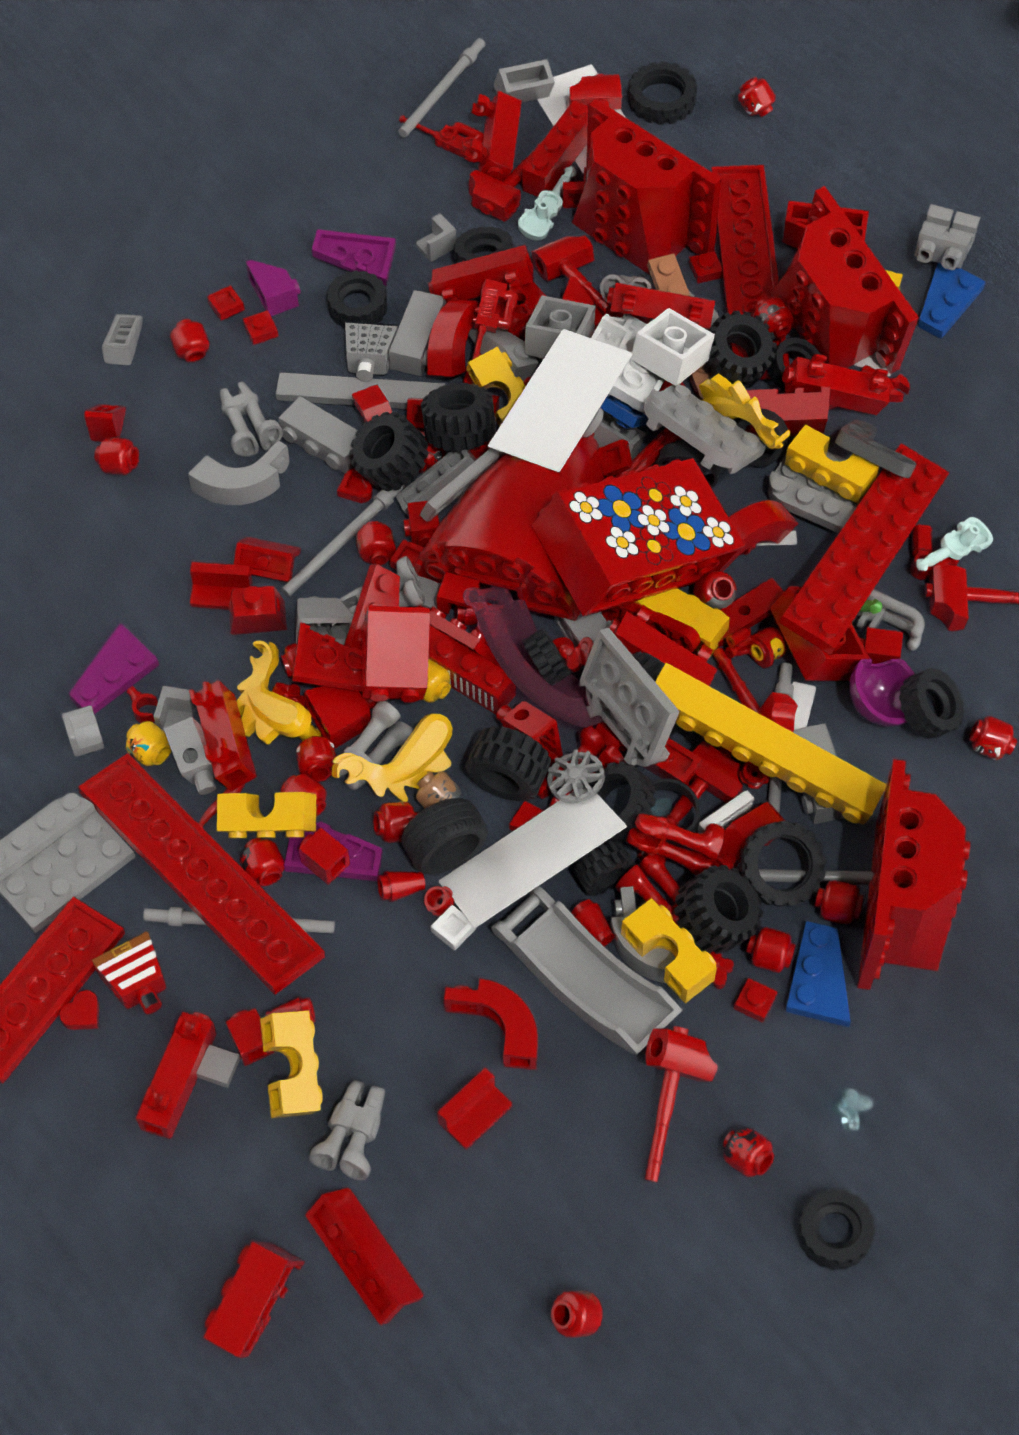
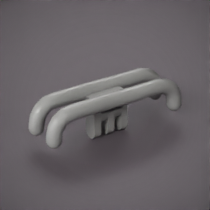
(913, 628)

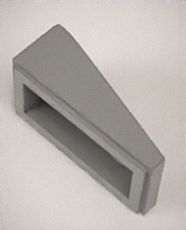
(122, 342)

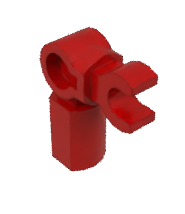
(921, 548)

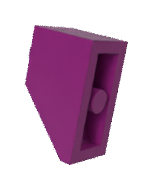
(273, 287)

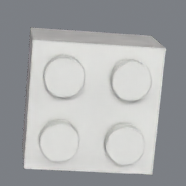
(672, 346)

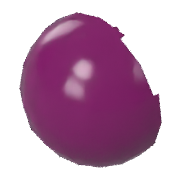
(877, 690)

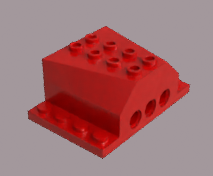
(643, 192)
(844, 294)
(914, 881)

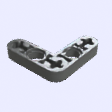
(858, 439)

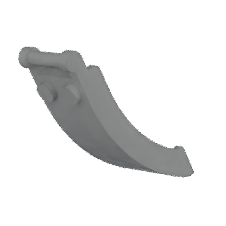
(586, 974)

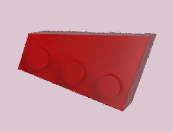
(798, 215)
(795, 408)
(250, 1297)

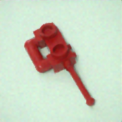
(449, 136)
(486, 318)

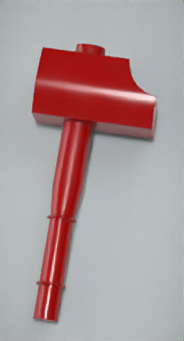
(600, 86)
(495, 196)
(564, 258)
(951, 595)
(778, 706)
(716, 775)
(677, 1056)

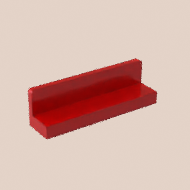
(363, 1254)

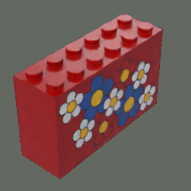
(636, 535)

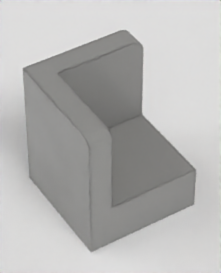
(439, 241)
(173, 707)
(83, 731)

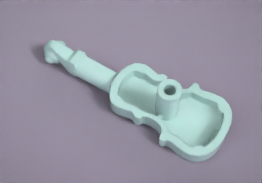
(537, 221)
(971, 535)

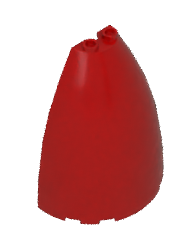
(492, 534)

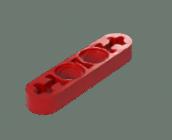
(674, 629)

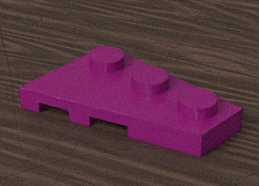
(355, 252)
(113, 670)
(364, 856)

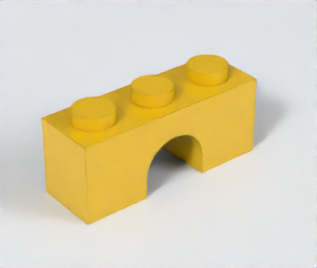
(494, 370)
(847, 478)
(291, 814)
(654, 928)
(292, 1036)

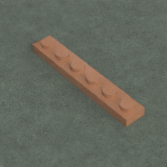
(668, 278)

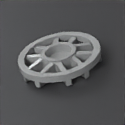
(576, 776)

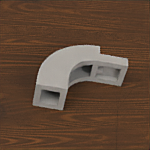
(240, 485)
(654, 962)

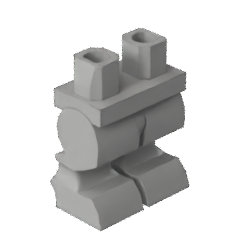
(945, 245)

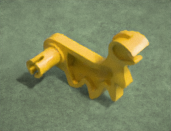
(735, 402)
(266, 710)
(417, 756)

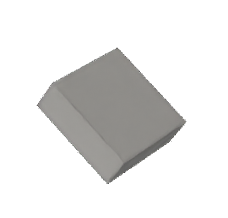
(218, 1066)

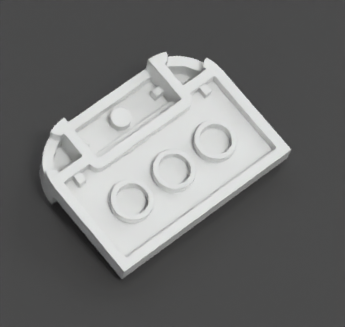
(634, 381)

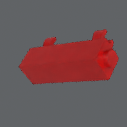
(499, 137)
(466, 278)
(652, 302)
(847, 386)
(641, 637)
(224, 735)
(176, 1075)

